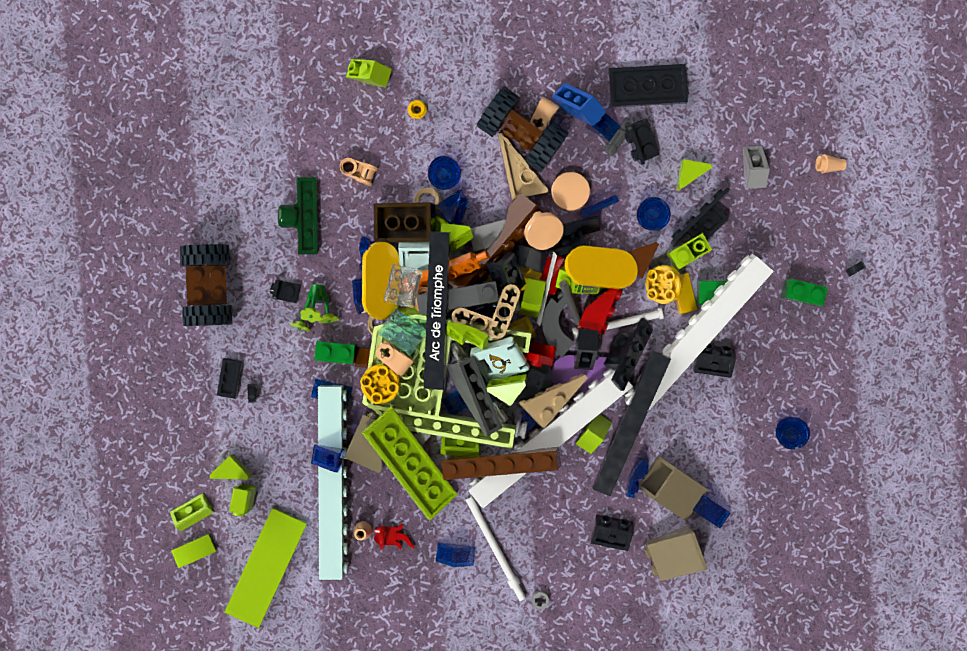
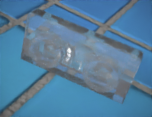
(402, 286)

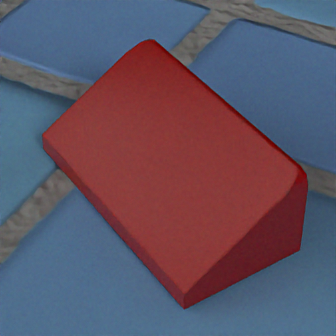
(560, 262)

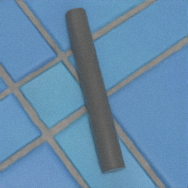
(570, 302)

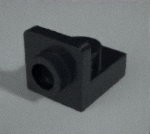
(285, 291)

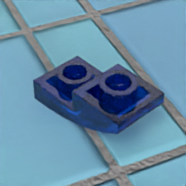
(638, 472)

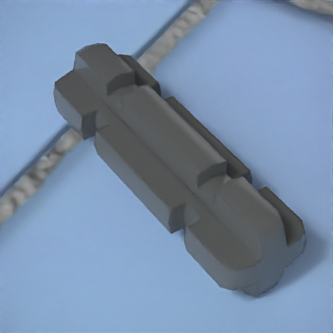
(616, 140)

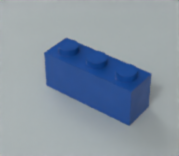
(579, 104)

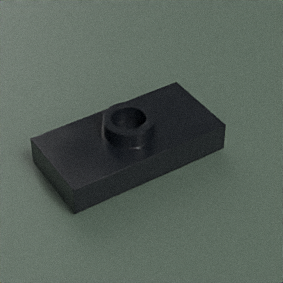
(229, 378)
(534, 384)

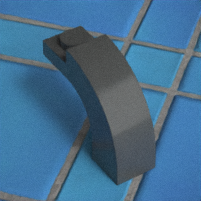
(551, 328)

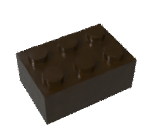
(404, 222)

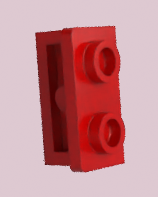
(540, 354)

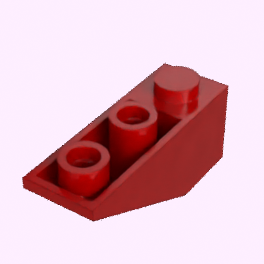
(597, 312)

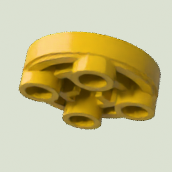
(663, 284)
(380, 384)

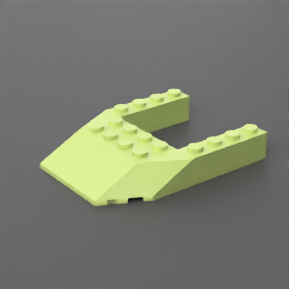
(422, 407)

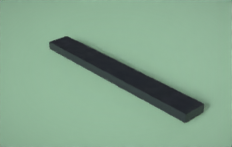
(631, 423)

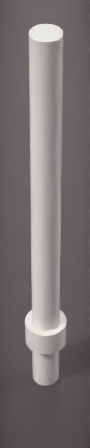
(513, 580)

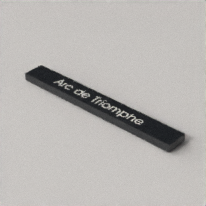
(437, 310)

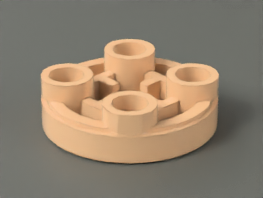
(570, 191)
(543, 230)

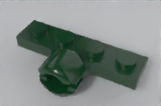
(302, 216)

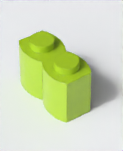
(242, 499)

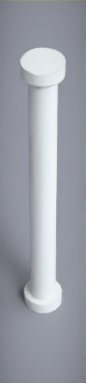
(629, 320)

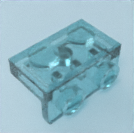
(402, 332)

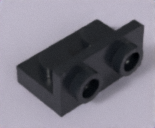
(642, 141)
(506, 272)
(715, 361)
(612, 532)

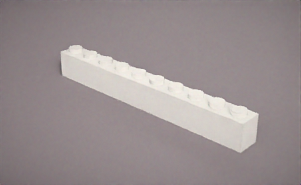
(710, 321)
(559, 430)

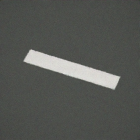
(547, 288)

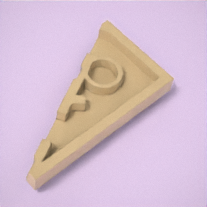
(519, 174)
(548, 403)

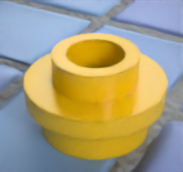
(412, 105)

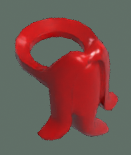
(388, 535)

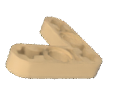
(490, 323)

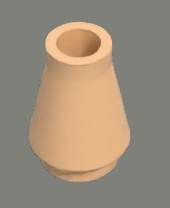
(830, 164)
(362, 526)

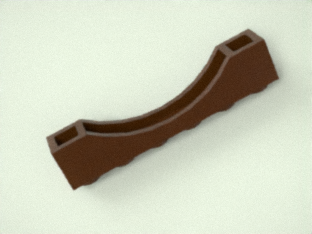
(517, 218)
(492, 465)

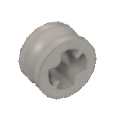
(520, 429)
(544, 604)

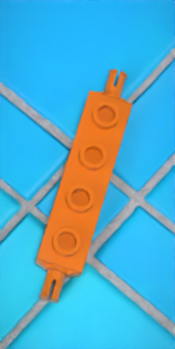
(459, 266)

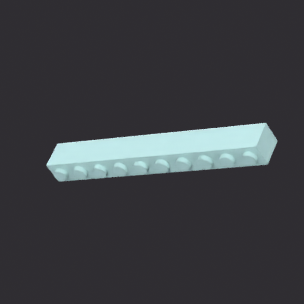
(331, 484)

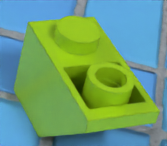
(369, 72)
(689, 251)

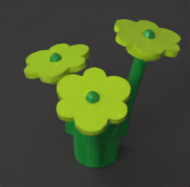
(316, 295)

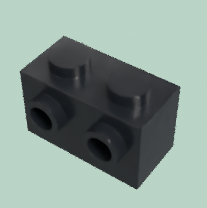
(586, 349)

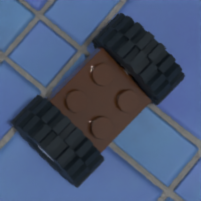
(502, 114)
(206, 284)

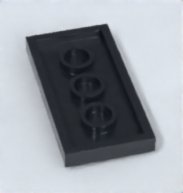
(647, 85)

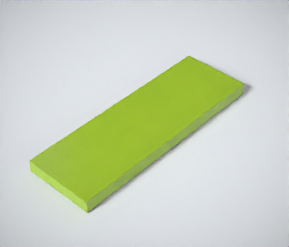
(409, 463)
(265, 567)

